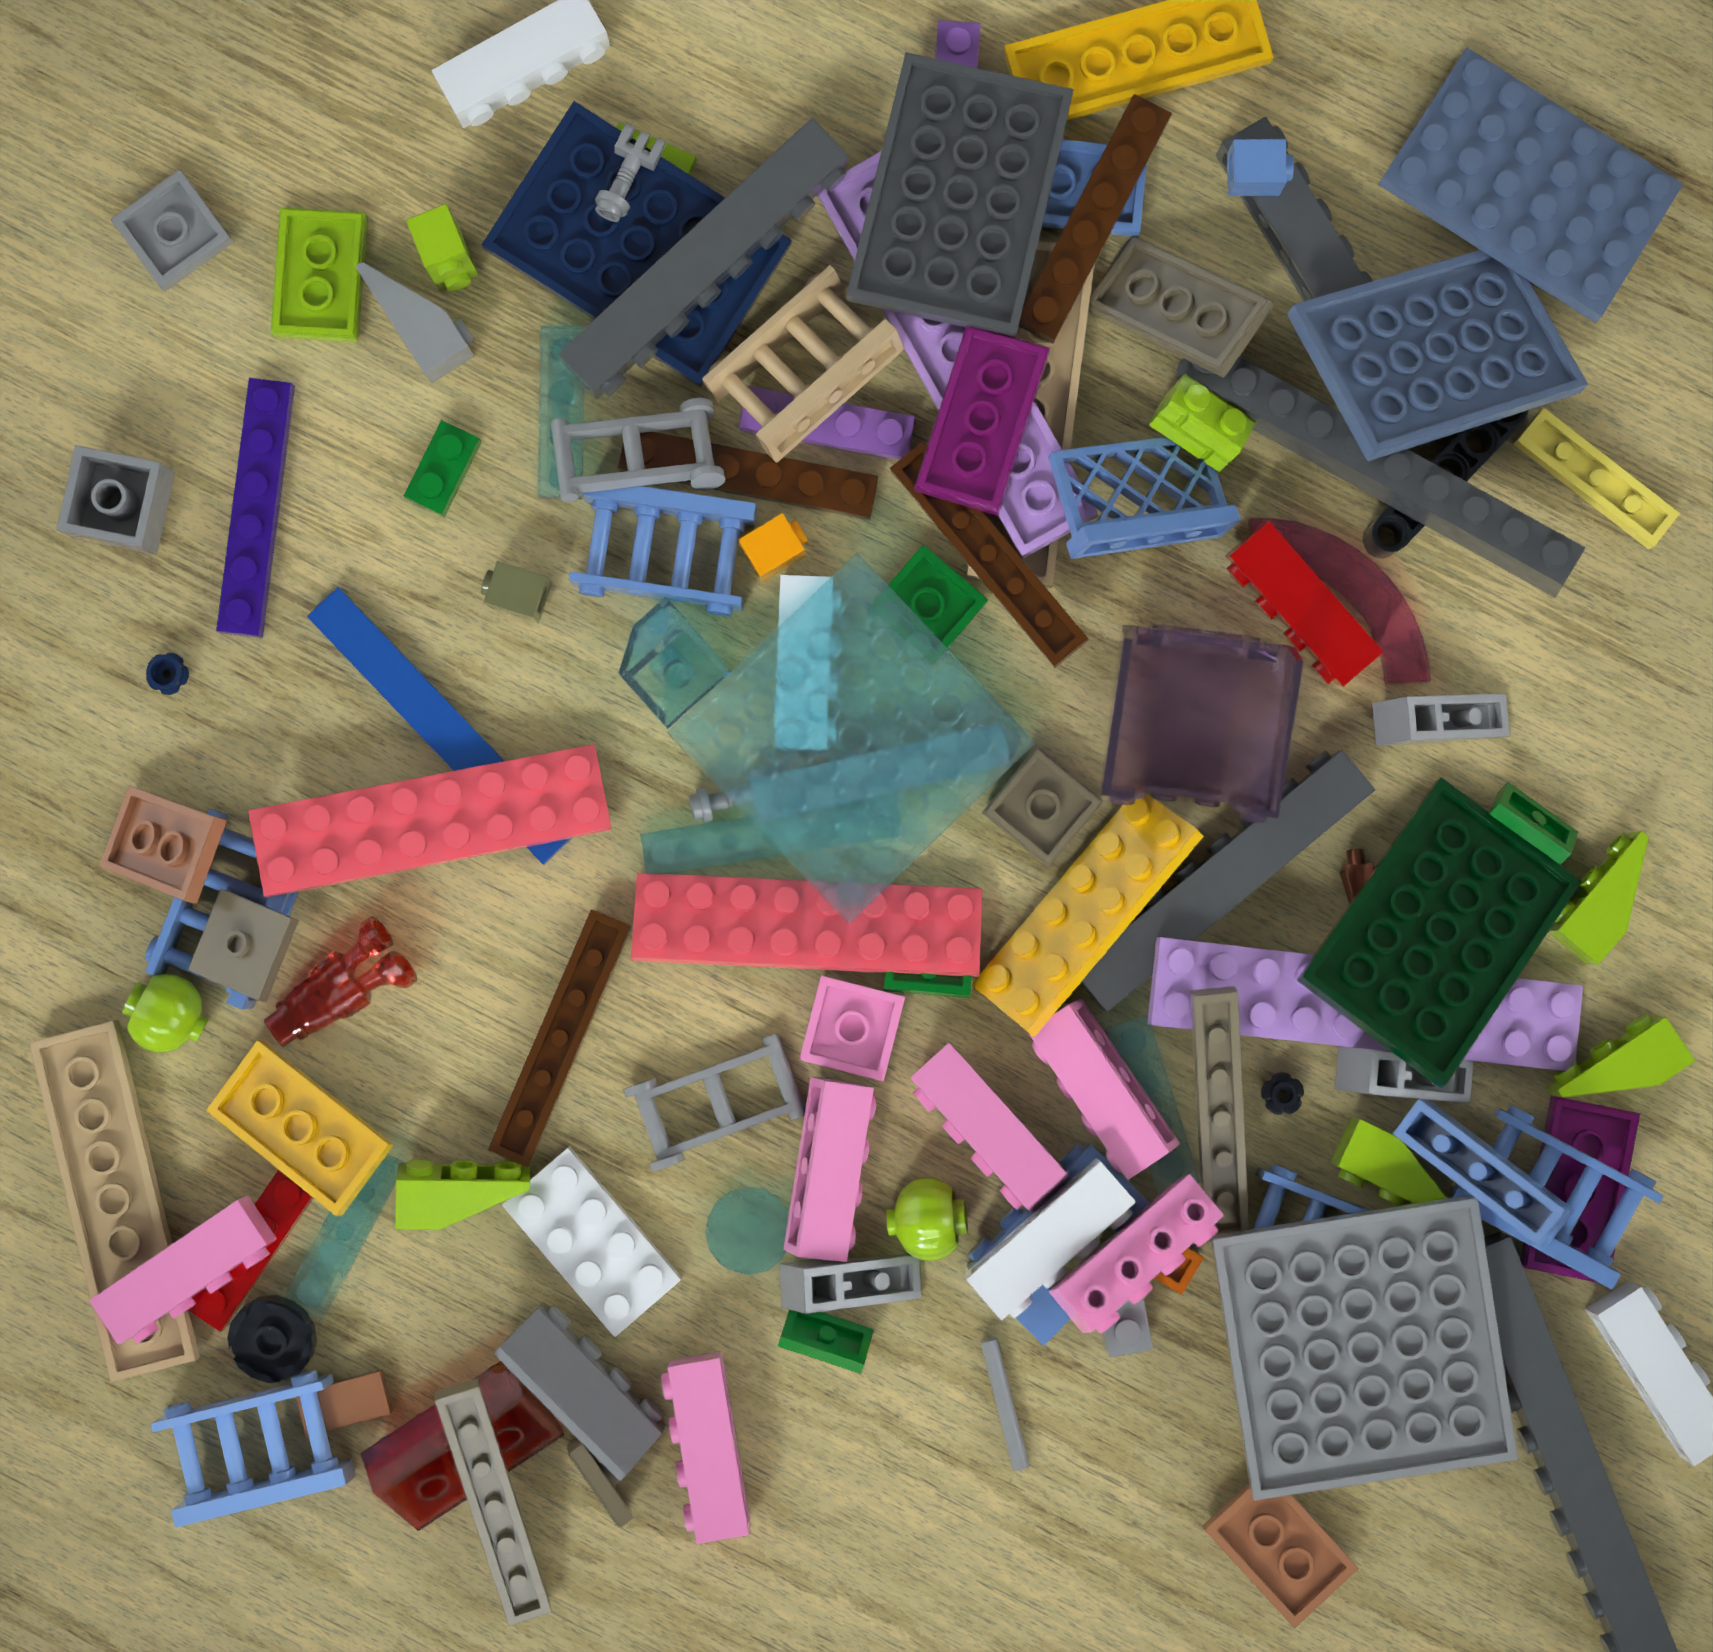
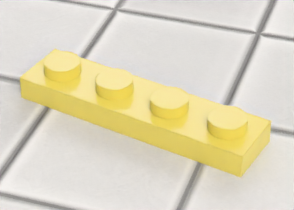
(1596, 478)

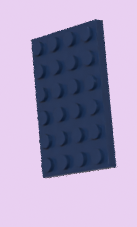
(590, 261)

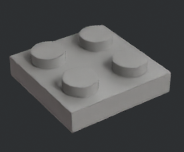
(172, 230)

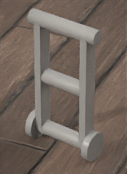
(692, 414)
(647, 1090)

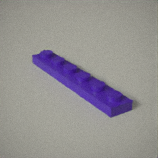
(255, 508)

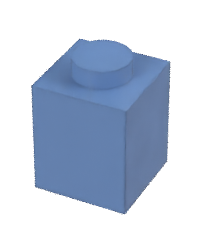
(1258, 167)

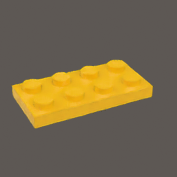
(299, 1128)

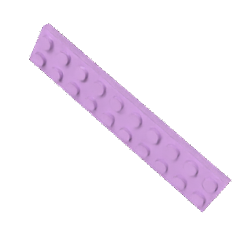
(1032, 503)
(1529, 1029)

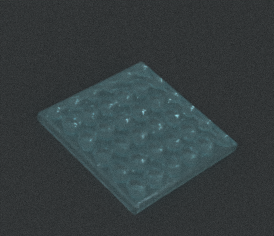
(851, 738)

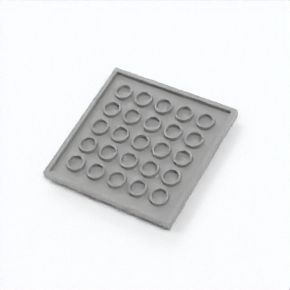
(1364, 1347)

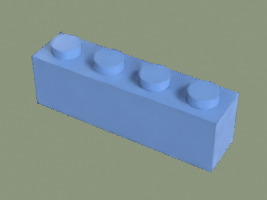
(1483, 1172)

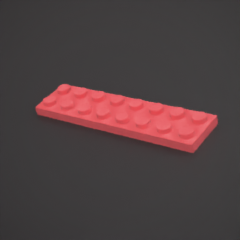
(429, 820)
(796, 928)

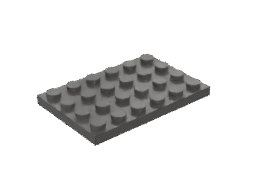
(960, 195)

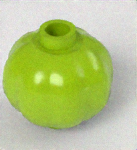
(165, 1013)
(928, 1219)

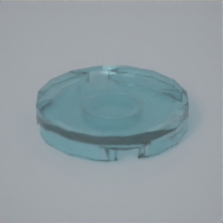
(747, 1230)

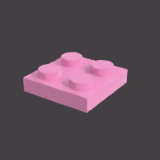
(852, 1028)

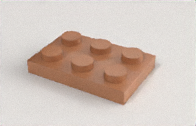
(162, 844)
(1281, 1551)

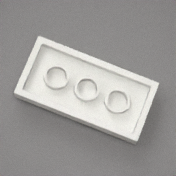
(592, 1242)

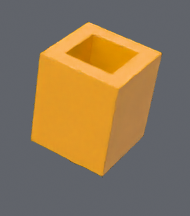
(774, 546)

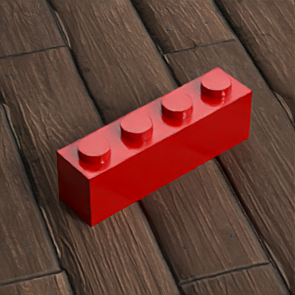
(1303, 604)

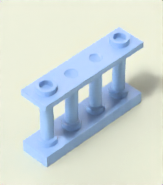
(283, 1481)

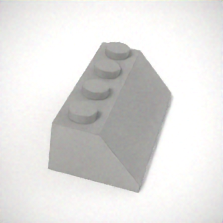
(582, 1389)

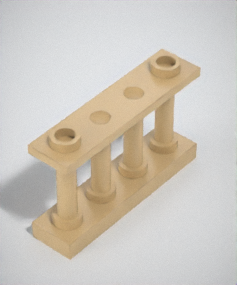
(833, 388)

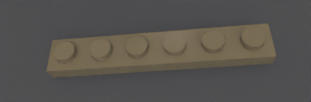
(1220, 1104)
(492, 1501)

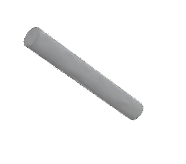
(1005, 1404)

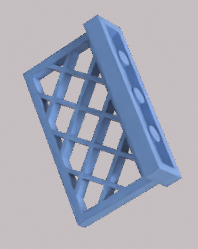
(1141, 530)

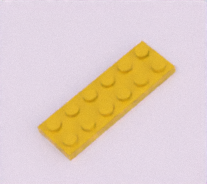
(1145, 51)
(1086, 912)

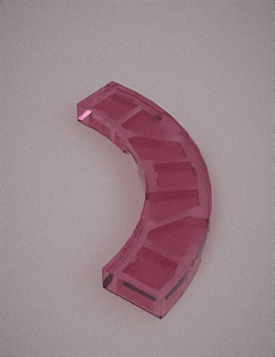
(1366, 589)

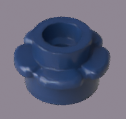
(157, 667)

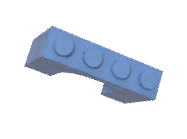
(1044, 1314)

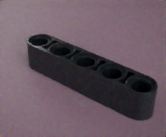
(1461, 462)

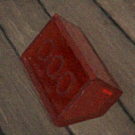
(415, 1465)

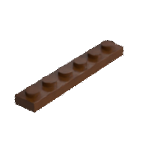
(1093, 218)
(762, 478)
(997, 566)
(559, 1038)

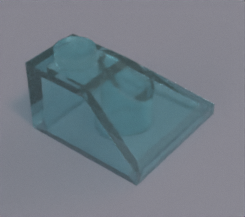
(669, 663)

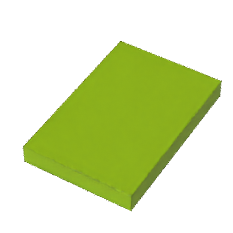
(316, 274)

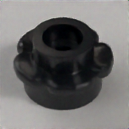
(1271, 1089)

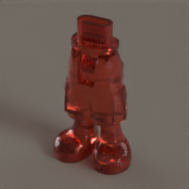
(335, 991)

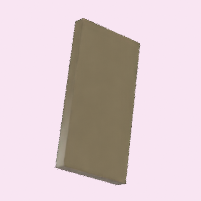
(1179, 306)

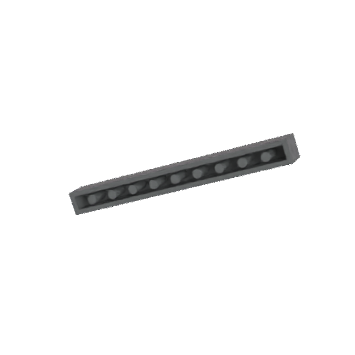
(1397, 479)
(1571, 1466)

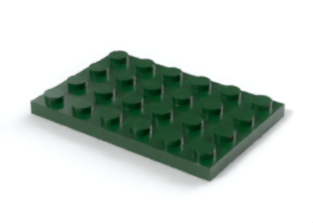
(1439, 932)

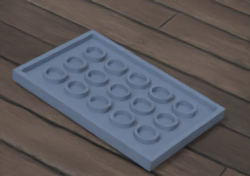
(1531, 185)
(1435, 352)

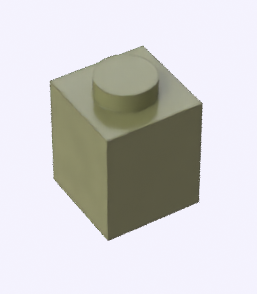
(516, 591)

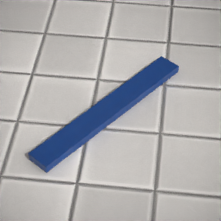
(408, 691)

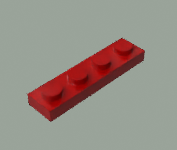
(281, 1208)

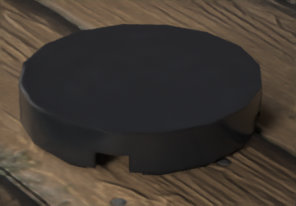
(272, 1338)

